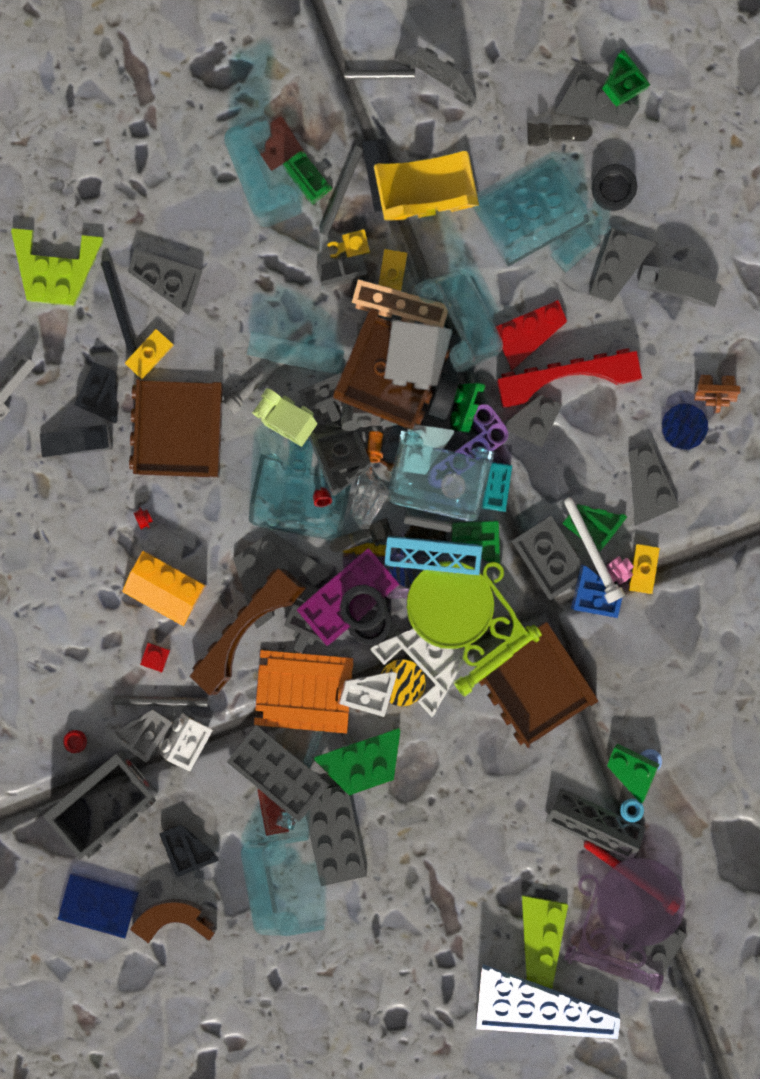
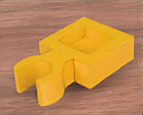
(353, 244)

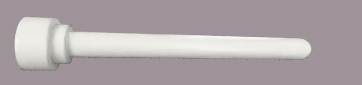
(612, 591)

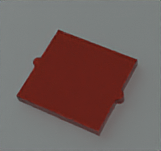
(281, 145)

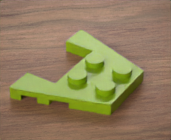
(53, 278)

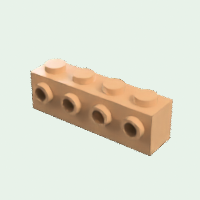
(399, 303)

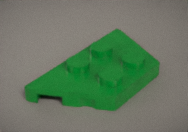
(363, 762)

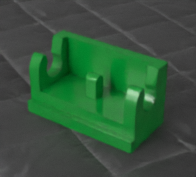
(307, 177)

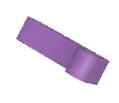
(484, 430)

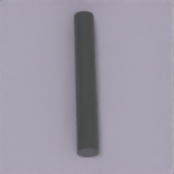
(379, 74)

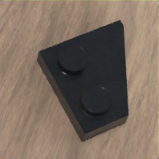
(99, 393)
(186, 850)

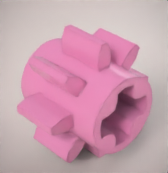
(620, 569)

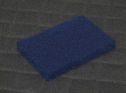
(98, 905)

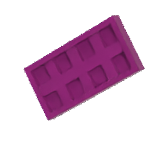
(323, 608)

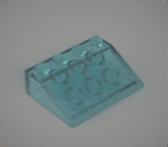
(531, 212)

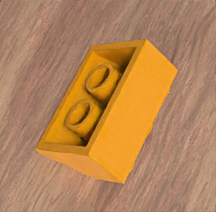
(163, 587)

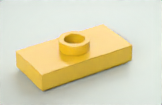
(392, 269)
(149, 354)
(644, 569)

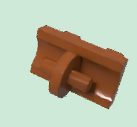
(717, 394)

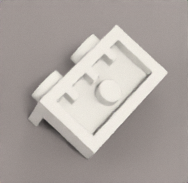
(185, 742)

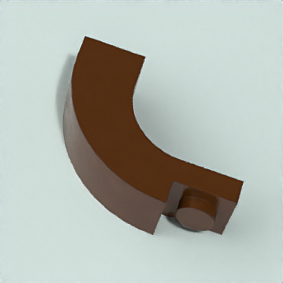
(170, 912)

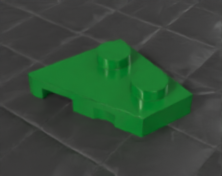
(481, 533)

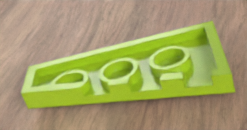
(542, 937)

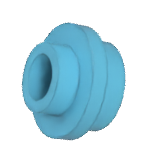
(639, 810)

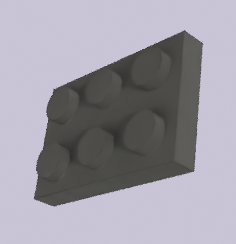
(549, 557)

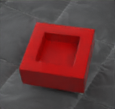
(155, 657)

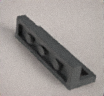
(595, 829)

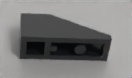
(76, 441)

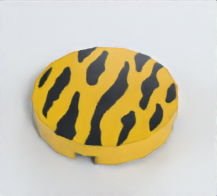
(408, 683)

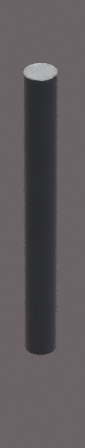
(118, 306)

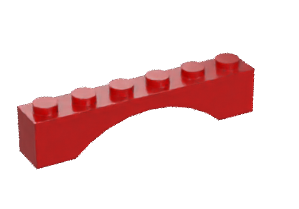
(616, 369)

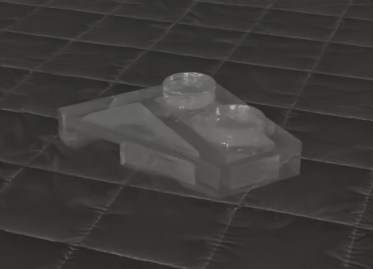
(368, 498)

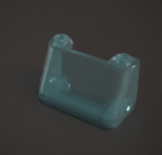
(469, 316)
(419, 475)
(268, 499)

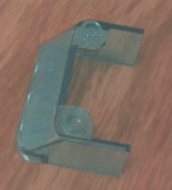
(256, 859)

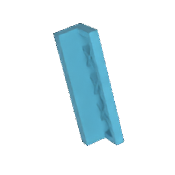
(435, 546)

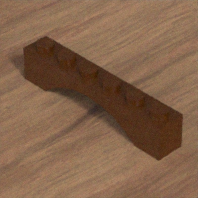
(216, 668)

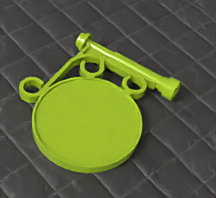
(457, 610)

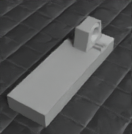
(12, 381)

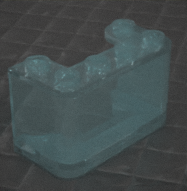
(243, 145)

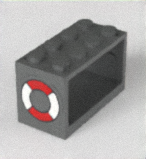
(67, 833)

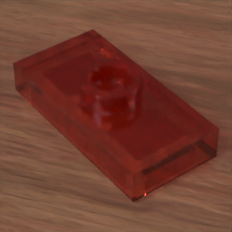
(270, 814)

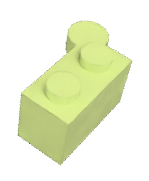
(285, 417)

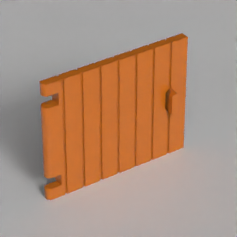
(302, 690)

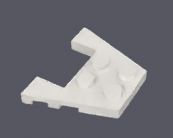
(438, 664)

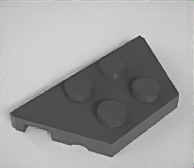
(339, 455)

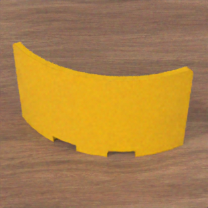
(426, 186)

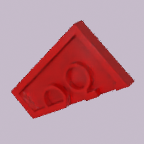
(529, 331)

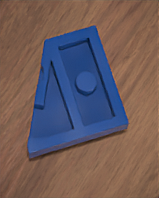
(590, 595)

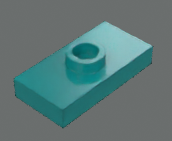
(497, 487)

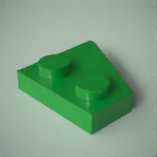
(624, 80)
(464, 406)
(599, 523)
(633, 771)

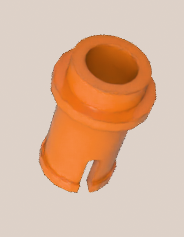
(374, 446)

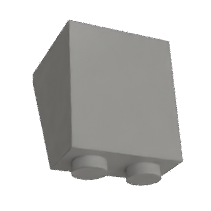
(416, 354)

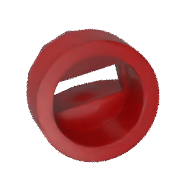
(322, 497)

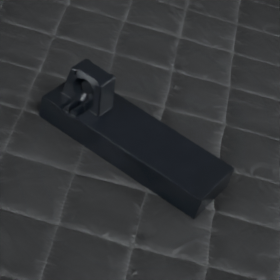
(374, 153)

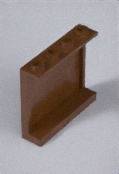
(373, 392)
(176, 429)
(538, 688)

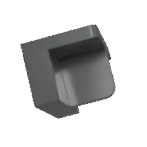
(342, 271)

